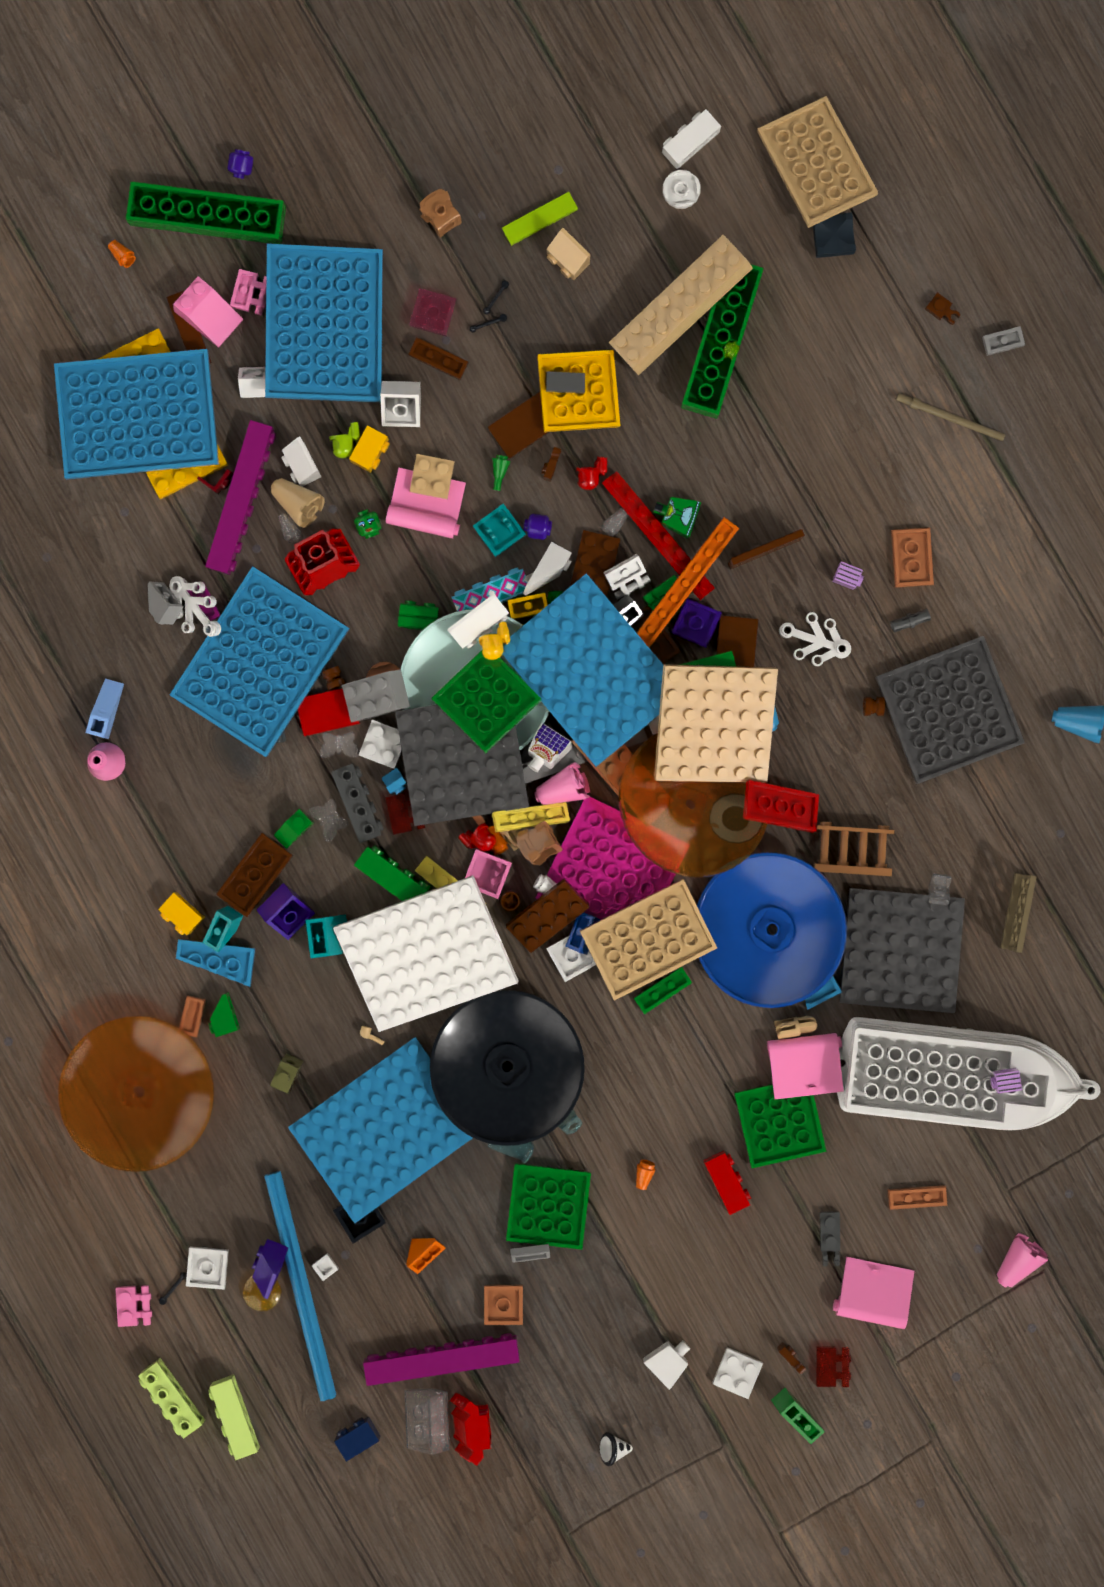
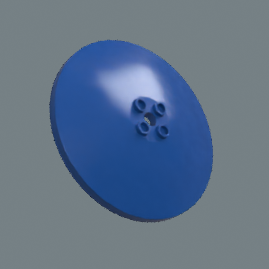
(763, 966)

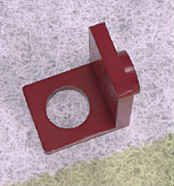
(223, 483)

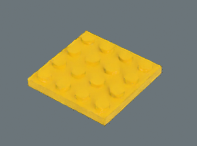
(575, 411)

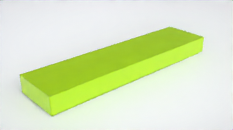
(539, 218)

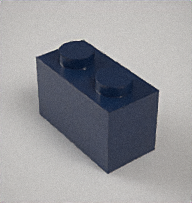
(356, 1438)

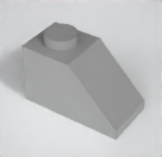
(163, 603)

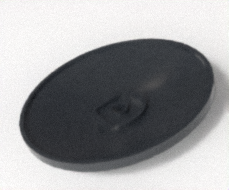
(498, 1103)

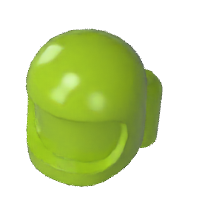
(343, 443)

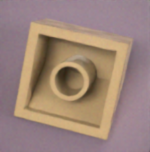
(568, 255)

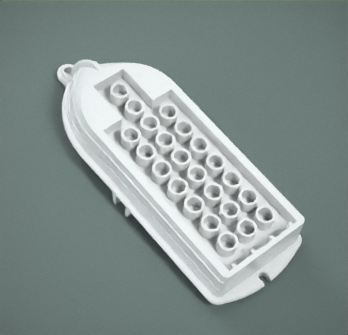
(947, 1072)

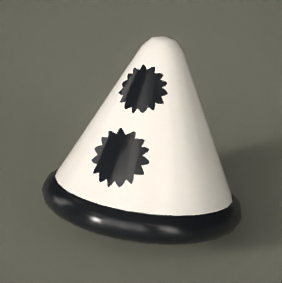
(613, 1448)

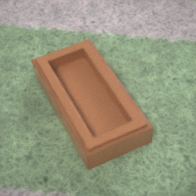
(192, 1015)

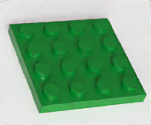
(486, 700)
(778, 1127)
(548, 1206)

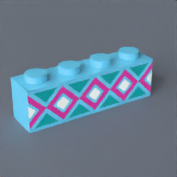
(505, 588)

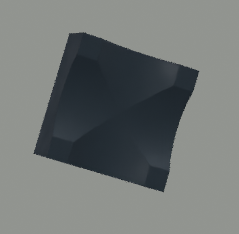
(835, 236)

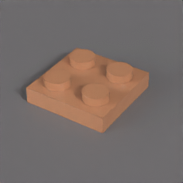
(503, 1304)

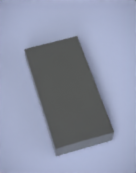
(565, 382)

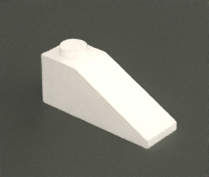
(549, 568)

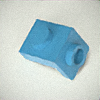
(394, 781)

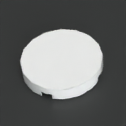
(681, 189)

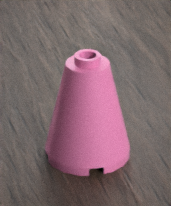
(106, 761)
(564, 786)
(1020, 1261)

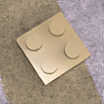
(432, 476)

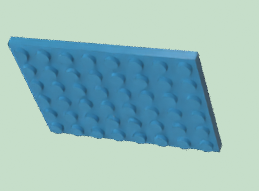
(323, 323)
(136, 414)
(260, 662)
(588, 669)
(379, 1132)

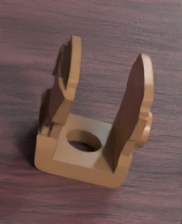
(439, 212)
(538, 843)

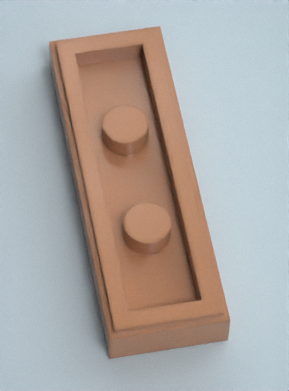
(917, 1197)

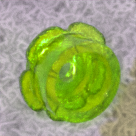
(731, 350)

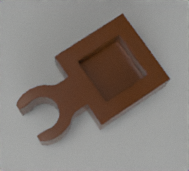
(940, 307)
(549, 468)
(789, 1354)

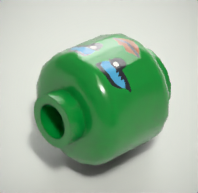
(367, 523)

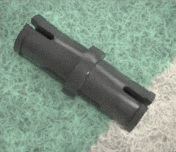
(910, 620)

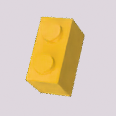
(369, 449)
(527, 606)
(181, 914)

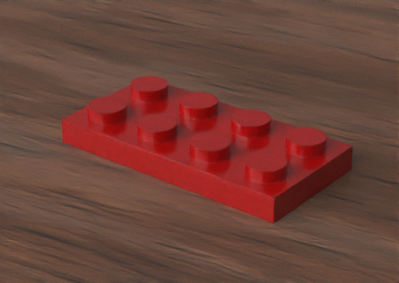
(781, 806)

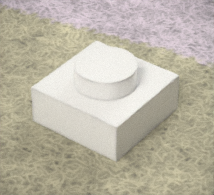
(325, 1267)

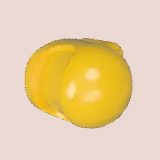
(493, 643)

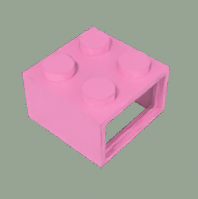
(489, 872)

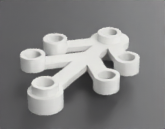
(191, 605)
(818, 640)

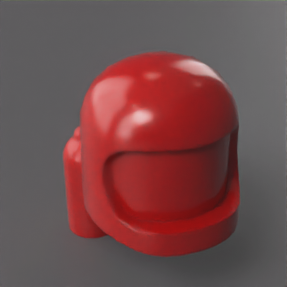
(589, 476)
(480, 838)

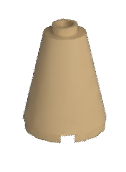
(297, 501)

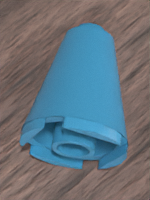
(1081, 721)

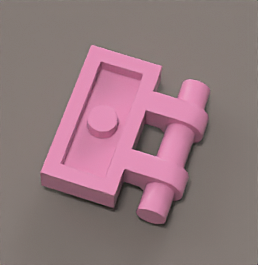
(244, 292)
(127, 1305)

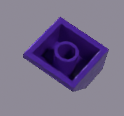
(285, 911)
(268, 1266)

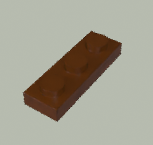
(438, 358)

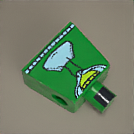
(679, 515)

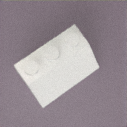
(478, 622)

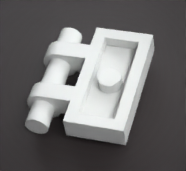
(625, 572)

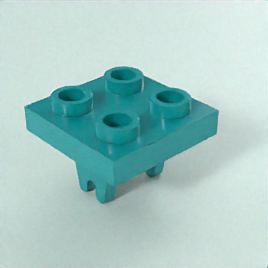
(499, 530)

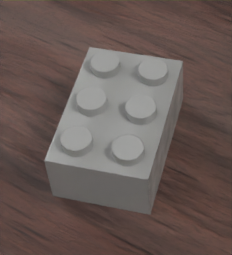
(375, 695)

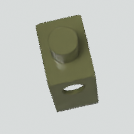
(286, 1073)

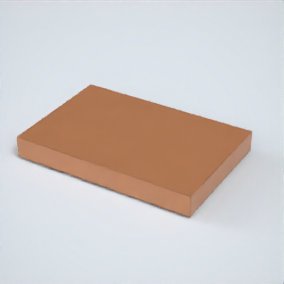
(912, 557)

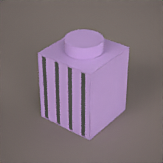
(848, 576)
(1006, 1080)

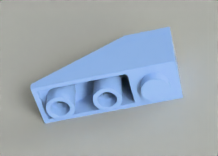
(105, 709)

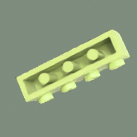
(171, 1398)
(234, 1417)

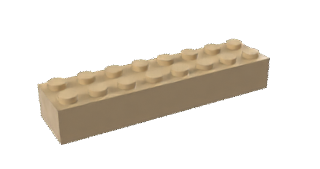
(681, 304)

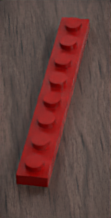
(653, 529)

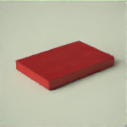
(324, 713)

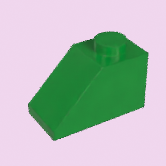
(293, 828)
(224, 1017)

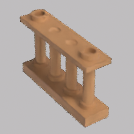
(861, 866)

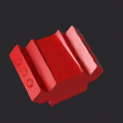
(321, 560)
(471, 1428)

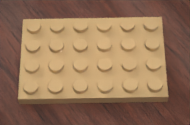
(817, 161)
(648, 939)

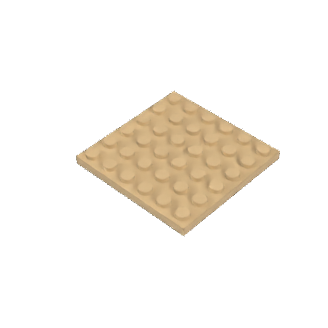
(715, 723)

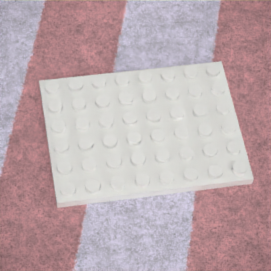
(426, 954)

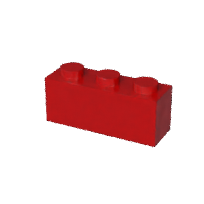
(727, 1182)

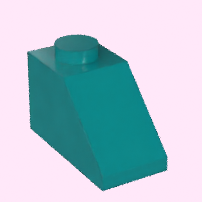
(222, 928)

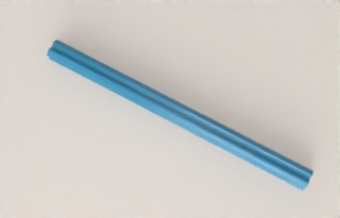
(300, 1286)

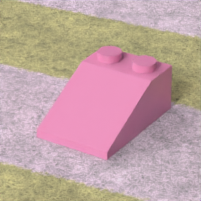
(207, 312)

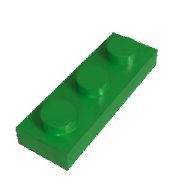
(662, 990)

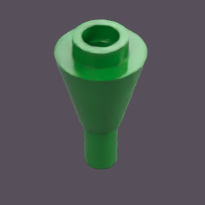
(500, 466)

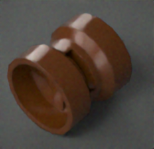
(333, 673)
(873, 706)
(510, 903)

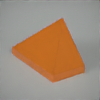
(423, 1252)

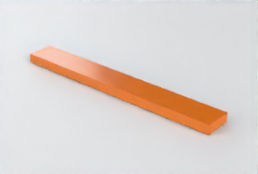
(687, 581)

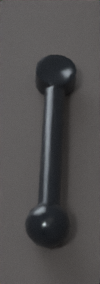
(505, 284)
(503, 317)
(163, 1300)

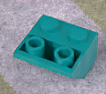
(322, 937)

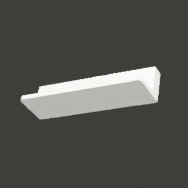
(251, 382)

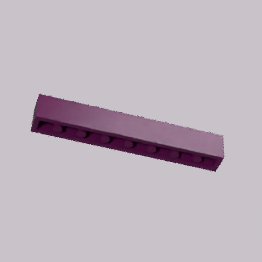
(240, 498)
(441, 1360)

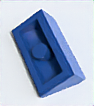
(575, 939)

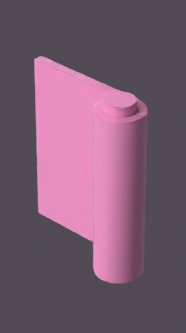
(422, 511)
(805, 1065)
(875, 1293)

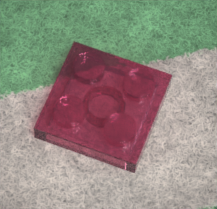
(432, 312)

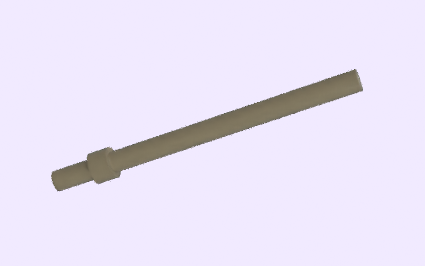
(916, 403)

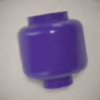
(240, 163)
(538, 526)

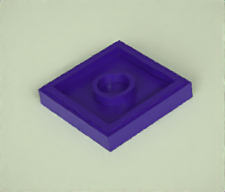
(696, 623)

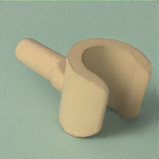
(365, 1033)

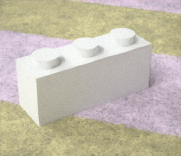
(691, 138)

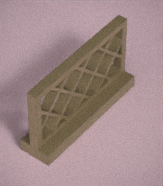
(1018, 912)

